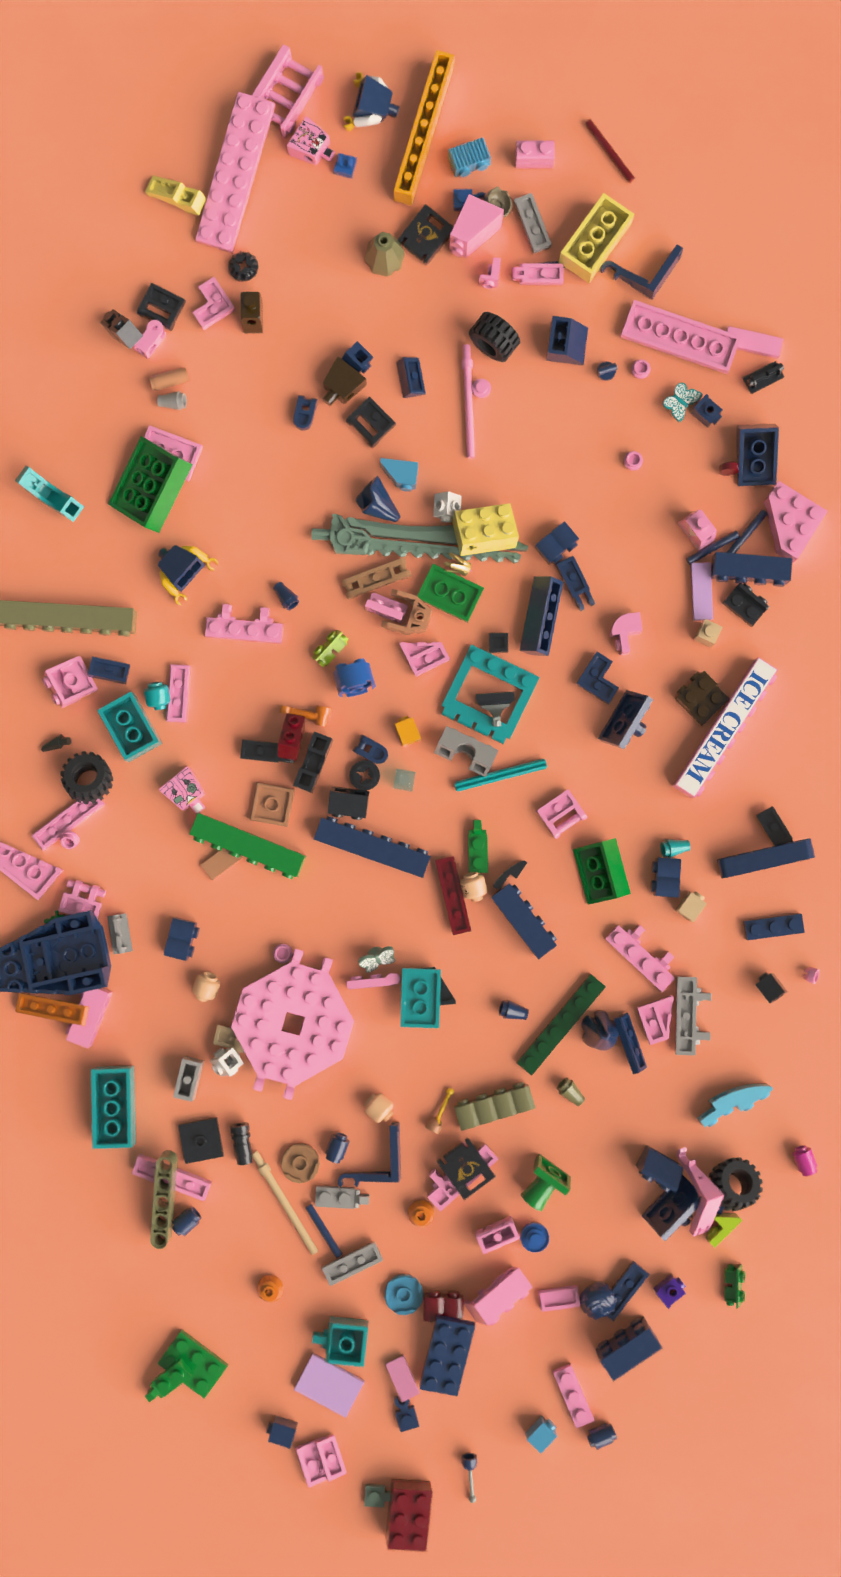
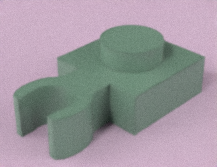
(376, 1495)

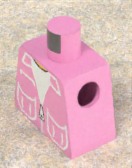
(698, 529)

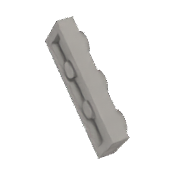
(532, 223)
(352, 1263)

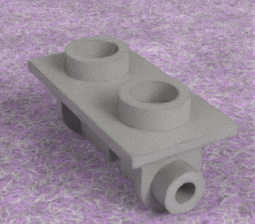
(120, 933)

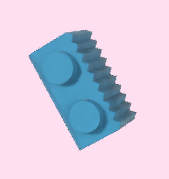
(469, 157)

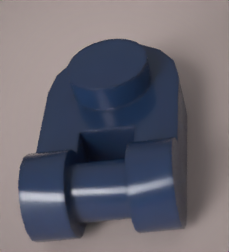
(302, 418)
(378, 753)

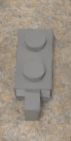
(340, 1197)

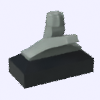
(495, 704)

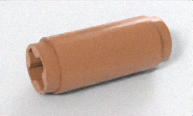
(169, 379)

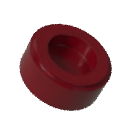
(729, 468)

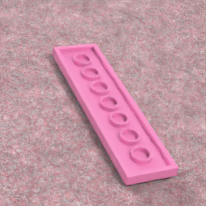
(235, 172)

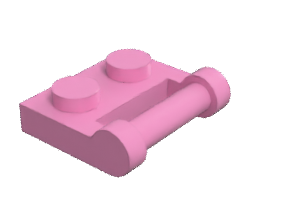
(559, 807)

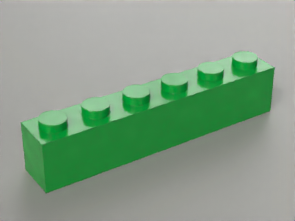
(247, 845)

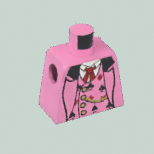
(310, 143)

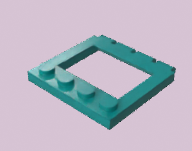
(501, 669)

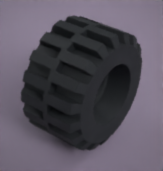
(494, 336)
(81, 764)
(747, 1177)

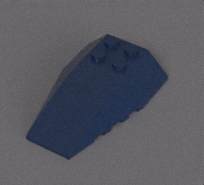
(57, 958)

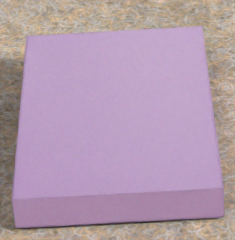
(329, 1385)

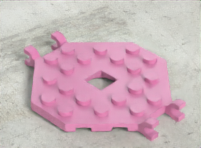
(262, 1015)

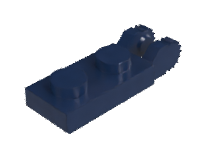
(575, 581)

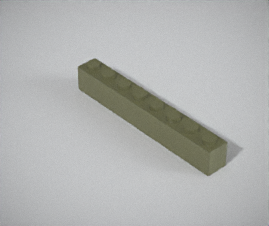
(68, 618)

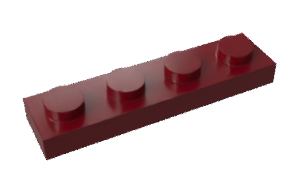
(453, 895)

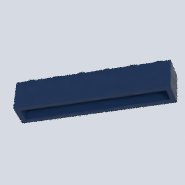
(372, 847)

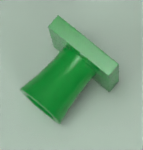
(548, 1179)

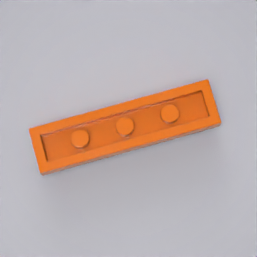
(52, 1009)

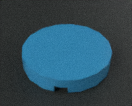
(404, 1294)

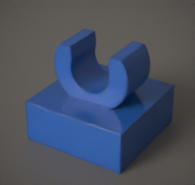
(345, 165)

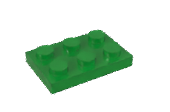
(450, 593)
(203, 1362)

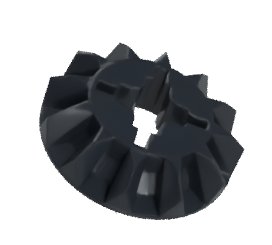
(248, 272)
(362, 766)

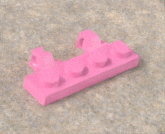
(258, 631)
(652, 968)
(444, 1190)

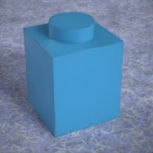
(541, 1434)

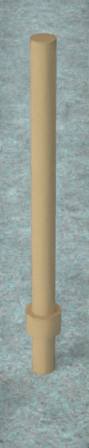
(264, 1170)

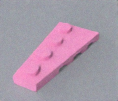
(27, 871)

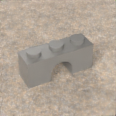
(456, 742)

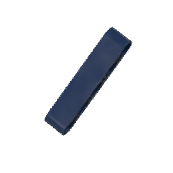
(766, 858)

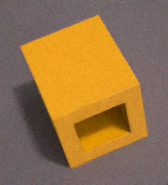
(407, 730)

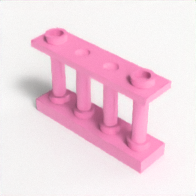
(274, 75)

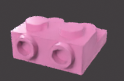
(69, 682)

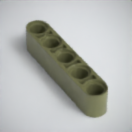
(162, 1208)

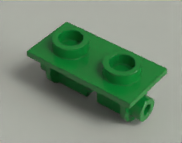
(735, 1293)

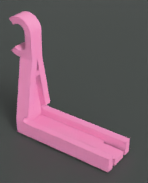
(707, 1190)

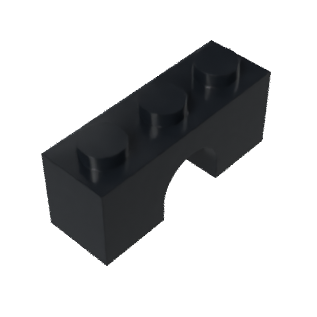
(313, 763)

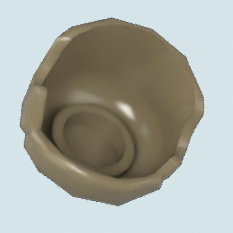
(500, 199)

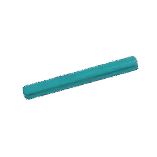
(500, 775)

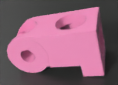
(151, 339)

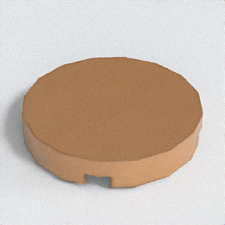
(300, 1163)

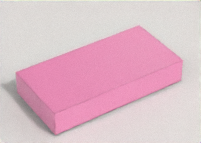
(559, 1298)
(402, 1378)

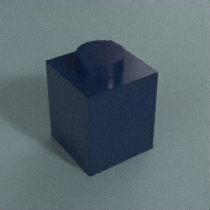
(282, 1431)

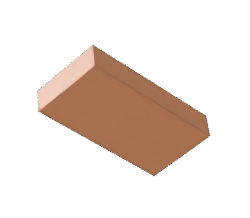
(219, 863)

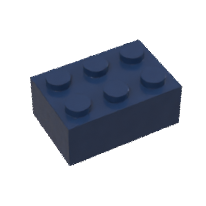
(628, 1348)

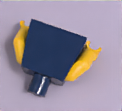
(180, 566)

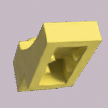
(176, 194)

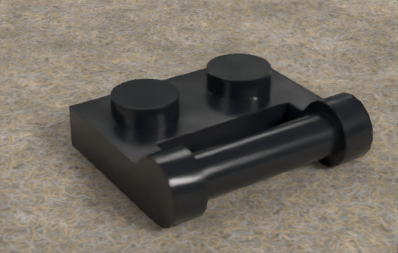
(164, 301)
(375, 417)

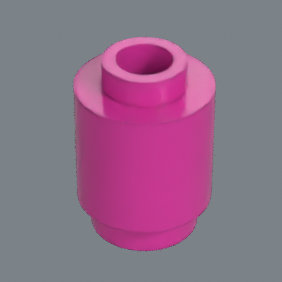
(805, 1160)

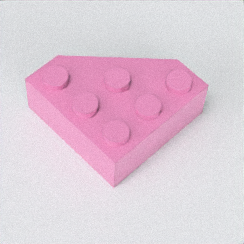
(791, 520)

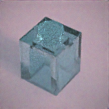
(404, 780)

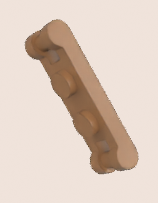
(376, 578)

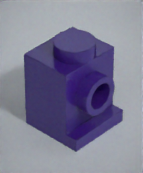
(665, 1286)

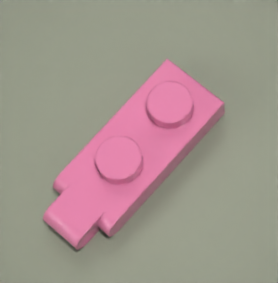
(538, 274)

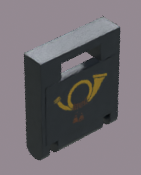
(425, 237)
(463, 1166)

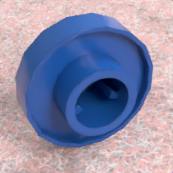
(535, 1237)

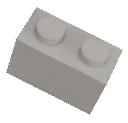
(188, 1078)

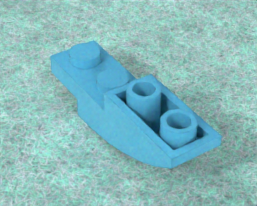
(740, 1096)

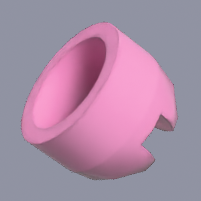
(812, 975)

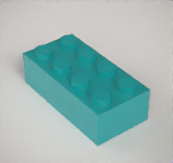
(113, 1107)

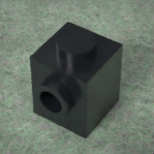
(771, 987)

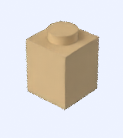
(708, 633)
(691, 906)

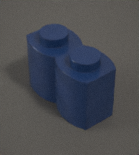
(557, 543)
(666, 878)
(181, 939)

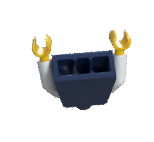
(371, 102)

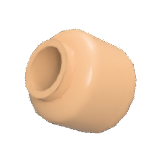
(473, 886)
(206, 986)
(378, 1108)

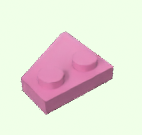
(424, 655)
(656, 1019)

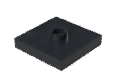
(201, 1140)

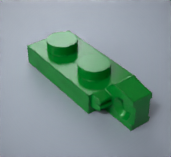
(478, 849)
(169, 1380)

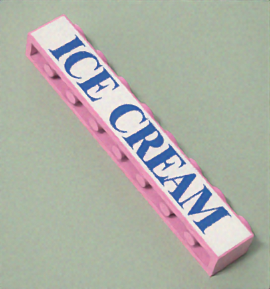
(725, 727)

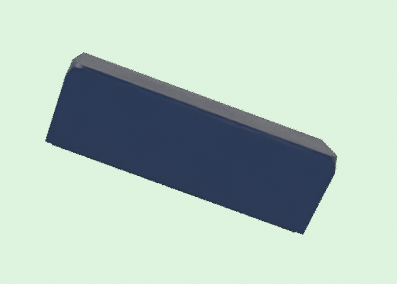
(410, 377)

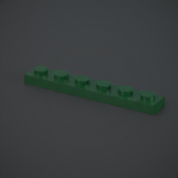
(561, 1024)

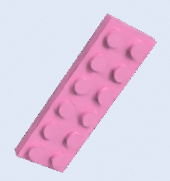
(680, 337)

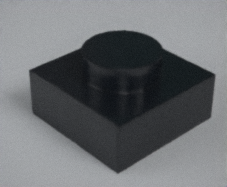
(498, 642)

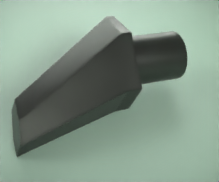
(56, 743)

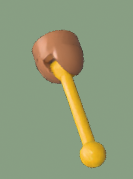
(435, 1124)

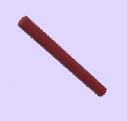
(610, 151)

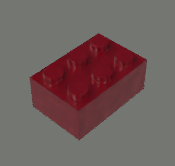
(409, 1515)

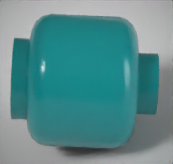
(157, 695)

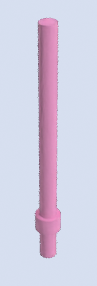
(467, 365)

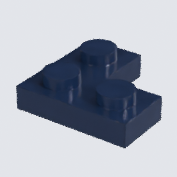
(593, 680)

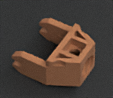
(419, 609)

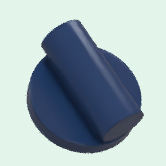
(606, 371)

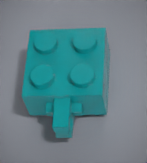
(344, 1341)

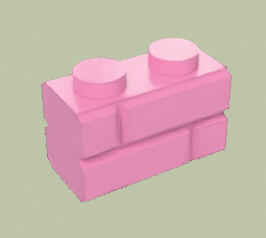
(535, 154)
(497, 1234)

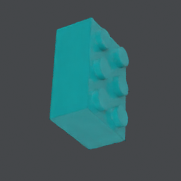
(129, 726)

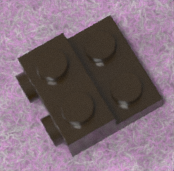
(701, 697)

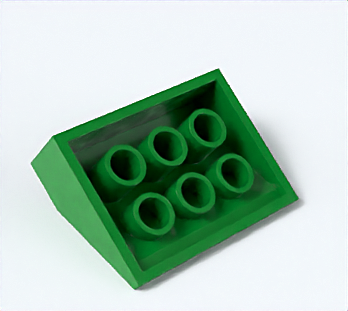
(150, 484)

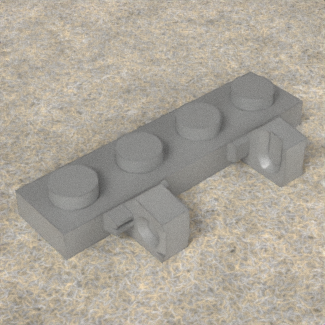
(686, 1007)

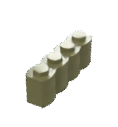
(495, 1106)

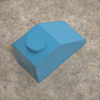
(401, 473)

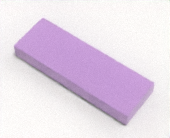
(701, 591)

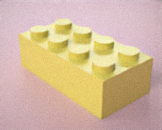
(596, 238)

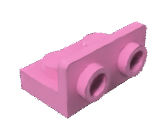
(386, 607)

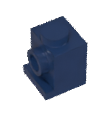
(358, 358)
(706, 418)

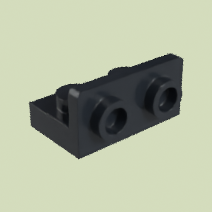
(746, 604)

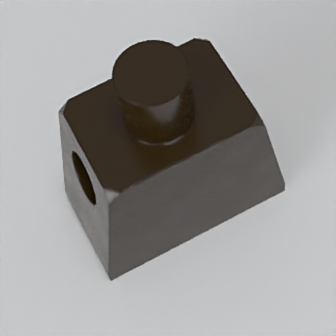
(252, 310)
(342, 383)

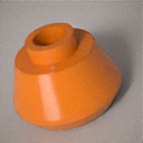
(419, 1208)
(273, 1284)

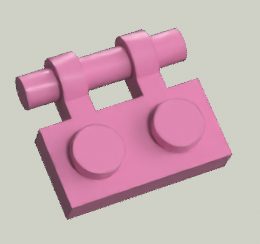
(75, 904)

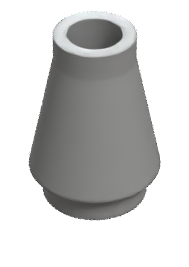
(172, 400)

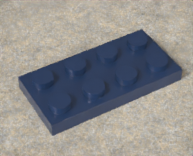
(447, 1355)

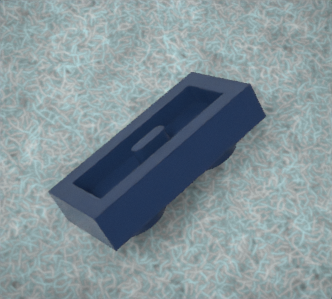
(109, 670)

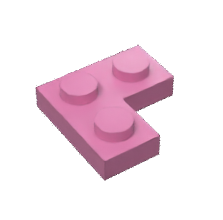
(217, 306)

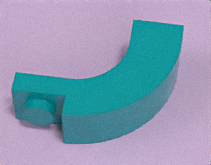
(49, 494)

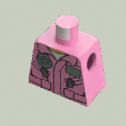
(185, 791)

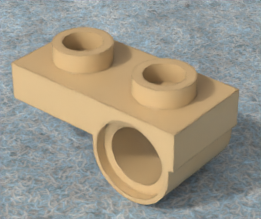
(226, 1037)

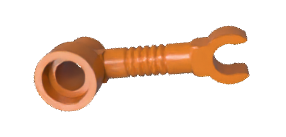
(320, 716)

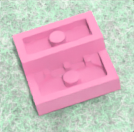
(320, 1460)

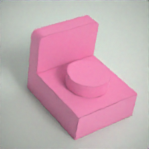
(491, 280)

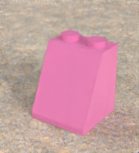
(474, 226)

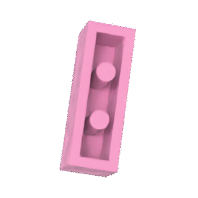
(97, 1002)

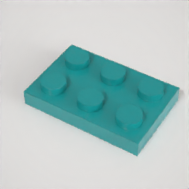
(420, 998)

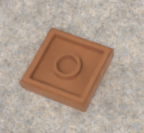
(272, 804)

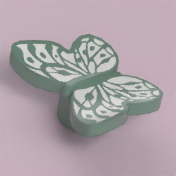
(376, 957)

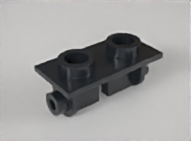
(764, 377)

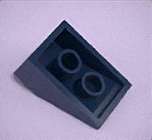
(757, 454)

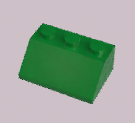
(601, 871)

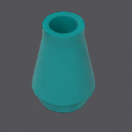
(671, 848)

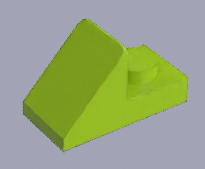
(727, 1223)

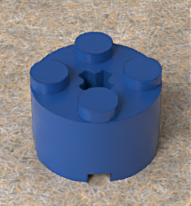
(353, 678)

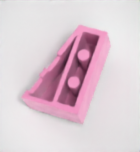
(499, 1297)

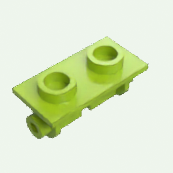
(323, 652)

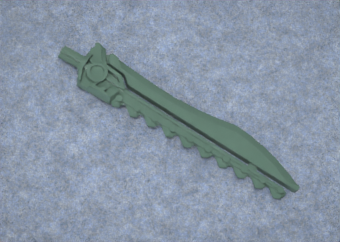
(358, 542)

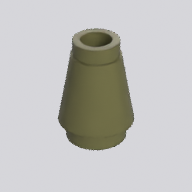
(570, 1091)

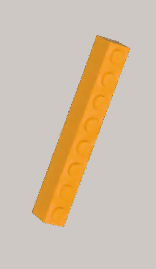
(424, 128)

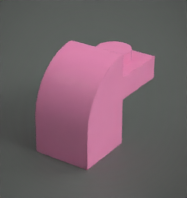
(625, 625)

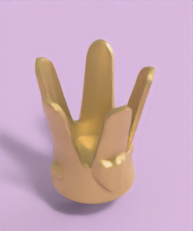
(463, 566)

